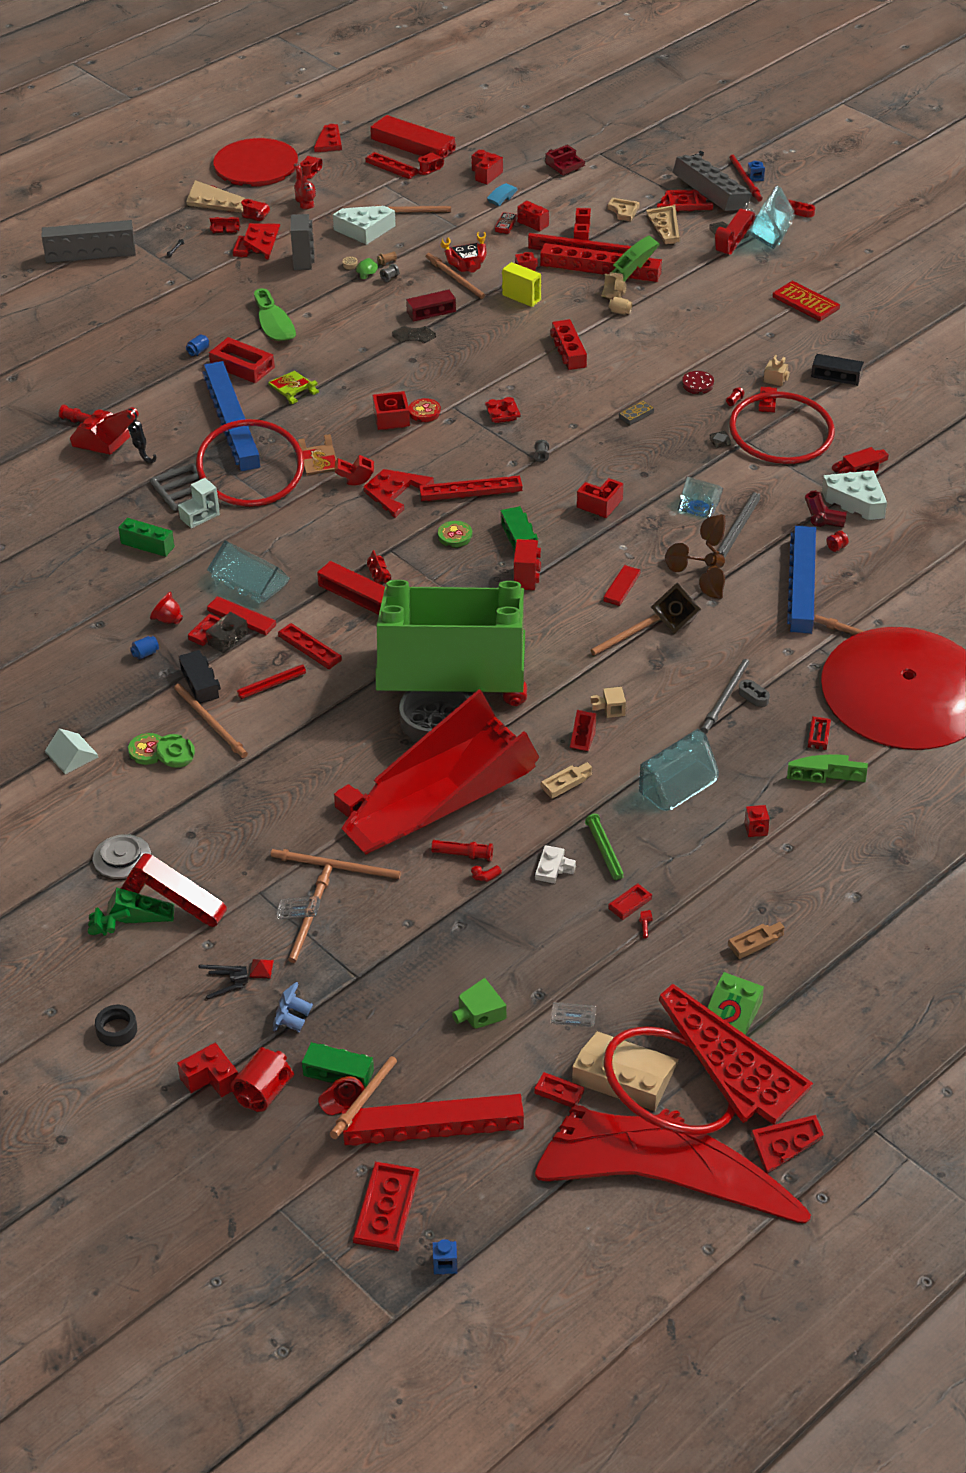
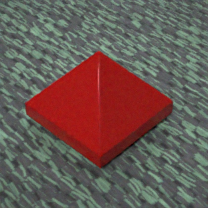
(261, 968)

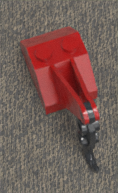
(108, 431)

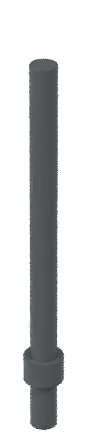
(712, 716)

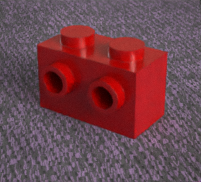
(533, 215)

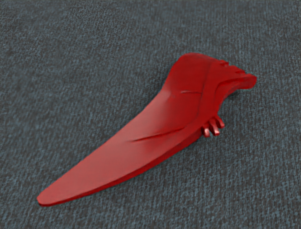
(628, 1145)

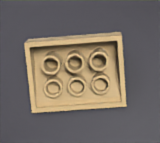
(638, 1070)

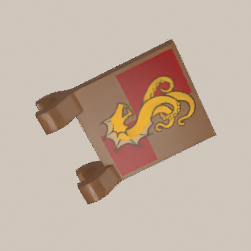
(318, 458)

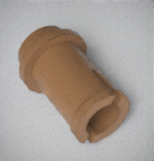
(385, 258)

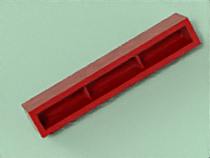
(351, 586)

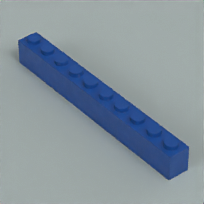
(229, 410)

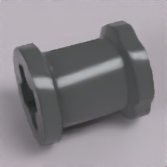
(389, 272)
(541, 452)

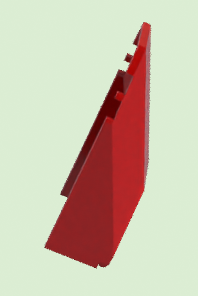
(456, 761)

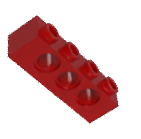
(568, 344)

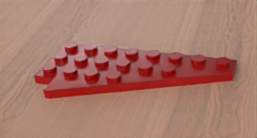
(740, 1067)

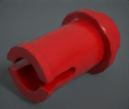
(737, 393)

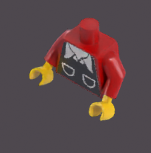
(467, 256)

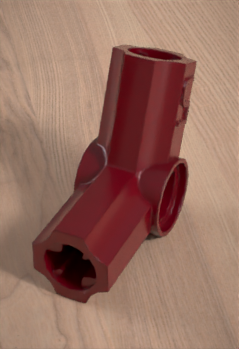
(821, 514)

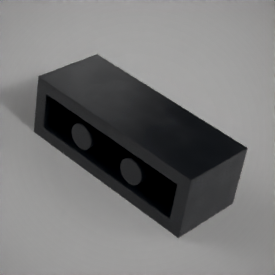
(837, 369)
(199, 676)

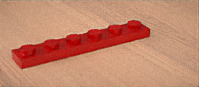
(470, 488)

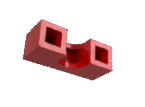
(582, 223)

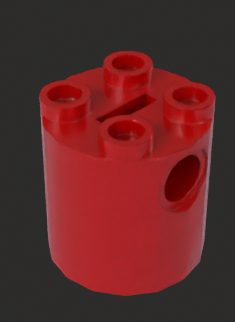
(261, 1079)

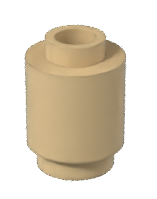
(620, 305)

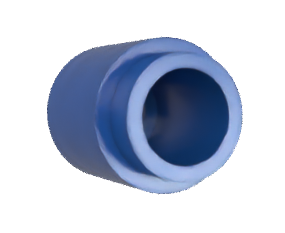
(197, 345)
(144, 647)

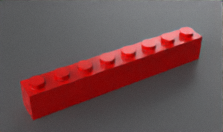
(435, 1119)

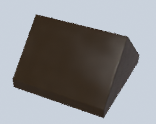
(676, 608)

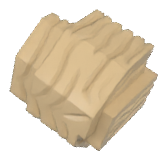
(614, 286)

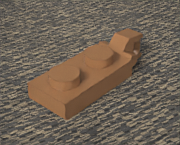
(755, 939)

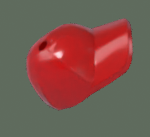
(339, 1098)

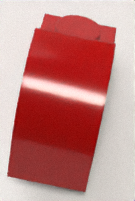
(356, 473)

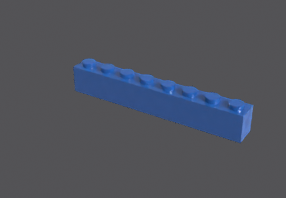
(802, 579)

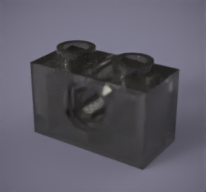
(227, 632)

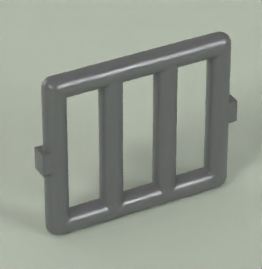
(172, 473)

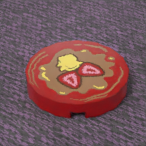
(424, 410)

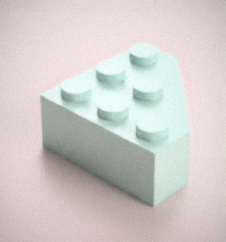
(364, 222)
(856, 493)

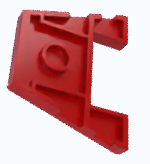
(390, 484)

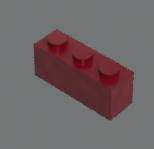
(431, 305)

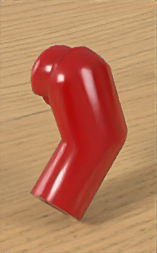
(488, 875)

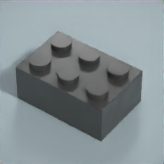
(302, 242)

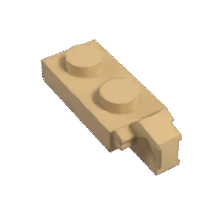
(566, 779)

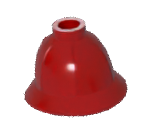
(167, 610)

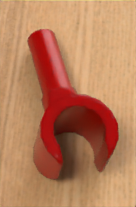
(645, 917)

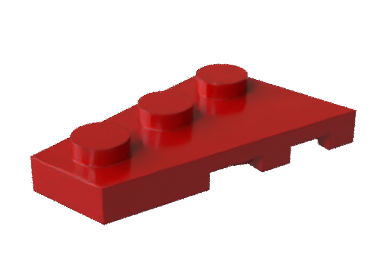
(329, 139)
(785, 1140)

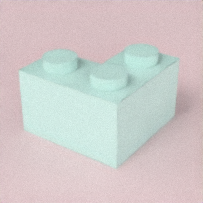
(202, 506)

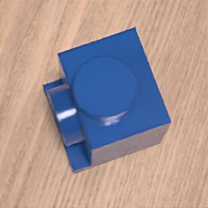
(756, 167)
(445, 1251)

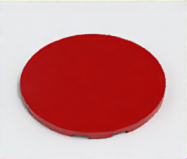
(255, 161)

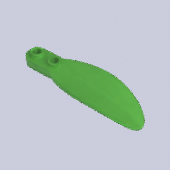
(272, 318)

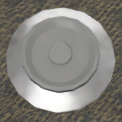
(119, 855)

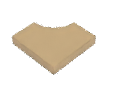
(624, 208)

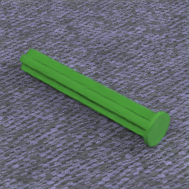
(602, 841)

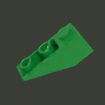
(141, 907)

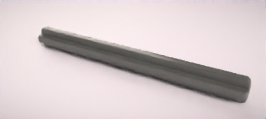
(739, 524)

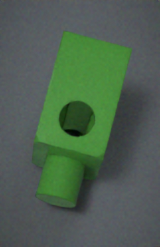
(480, 1006)

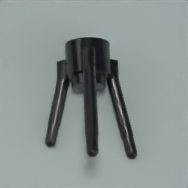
(237, 974)

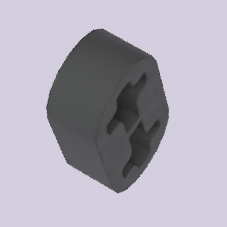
(754, 693)

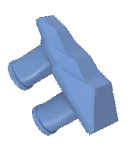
(287, 1001)

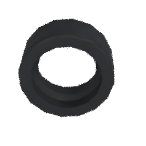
(111, 1013)

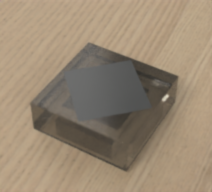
(720, 439)

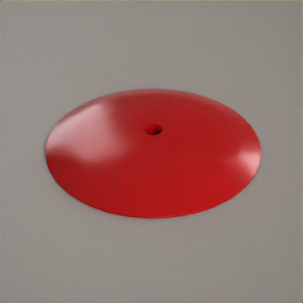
(899, 687)

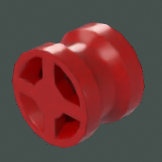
(837, 541)

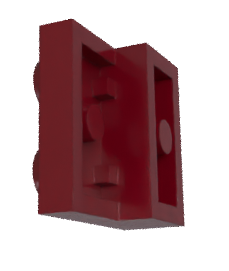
(564, 159)

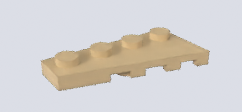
(213, 198)
(665, 223)

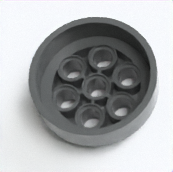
(426, 709)

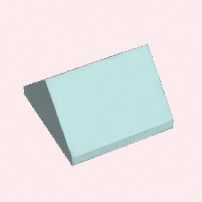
(69, 751)

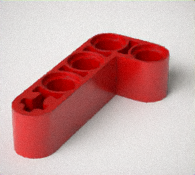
(728, 238)

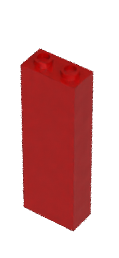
(412, 137)

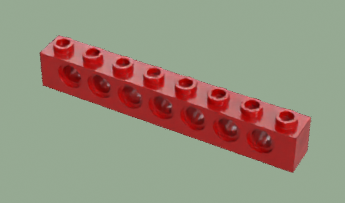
(594, 261)

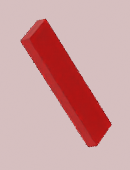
(391, 165)
(254, 620)
(310, 646)

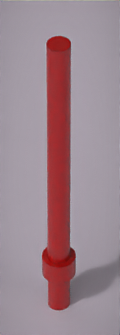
(755, 192)

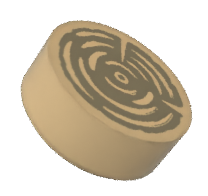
(350, 263)

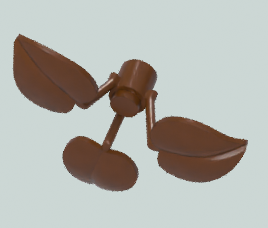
(677, 557)

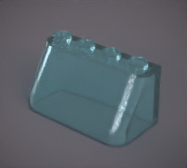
(773, 219)
(246, 573)
(678, 771)

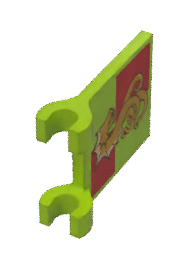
(291, 384)

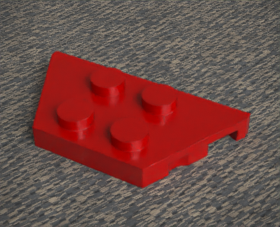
(685, 200)
(261, 238)

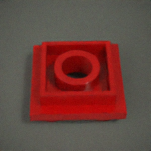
(502, 410)

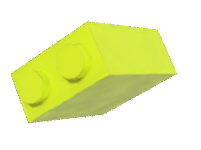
(521, 284)

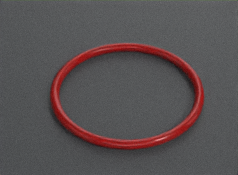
(260, 423)
(774, 459)
(636, 1108)

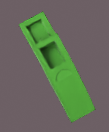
(635, 256)
(820, 767)

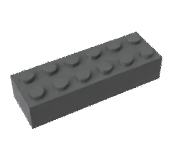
(711, 182)
(88, 241)

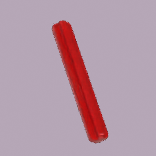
(271, 681)

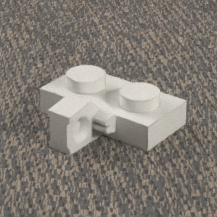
(552, 864)

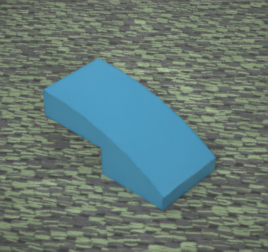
(501, 193)

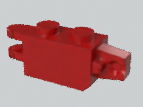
(860, 461)

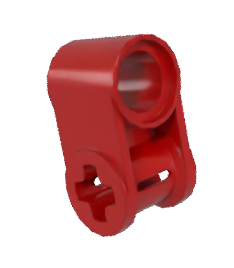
(429, 163)
(311, 166)
(254, 209)

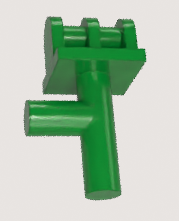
(102, 924)

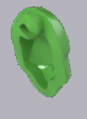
(366, 267)

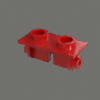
(218, 224)
(378, 568)

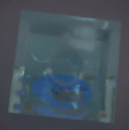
(700, 497)

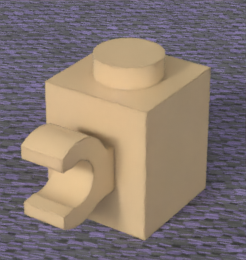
(776, 372)
(612, 701)

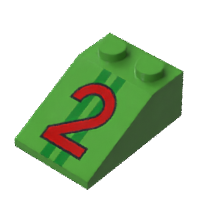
(736, 1001)

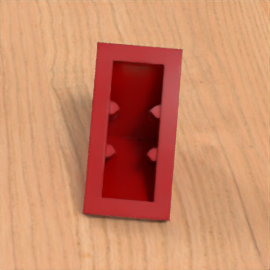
(583, 730)

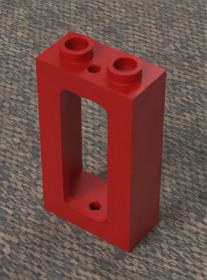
(239, 367)

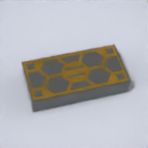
(636, 412)

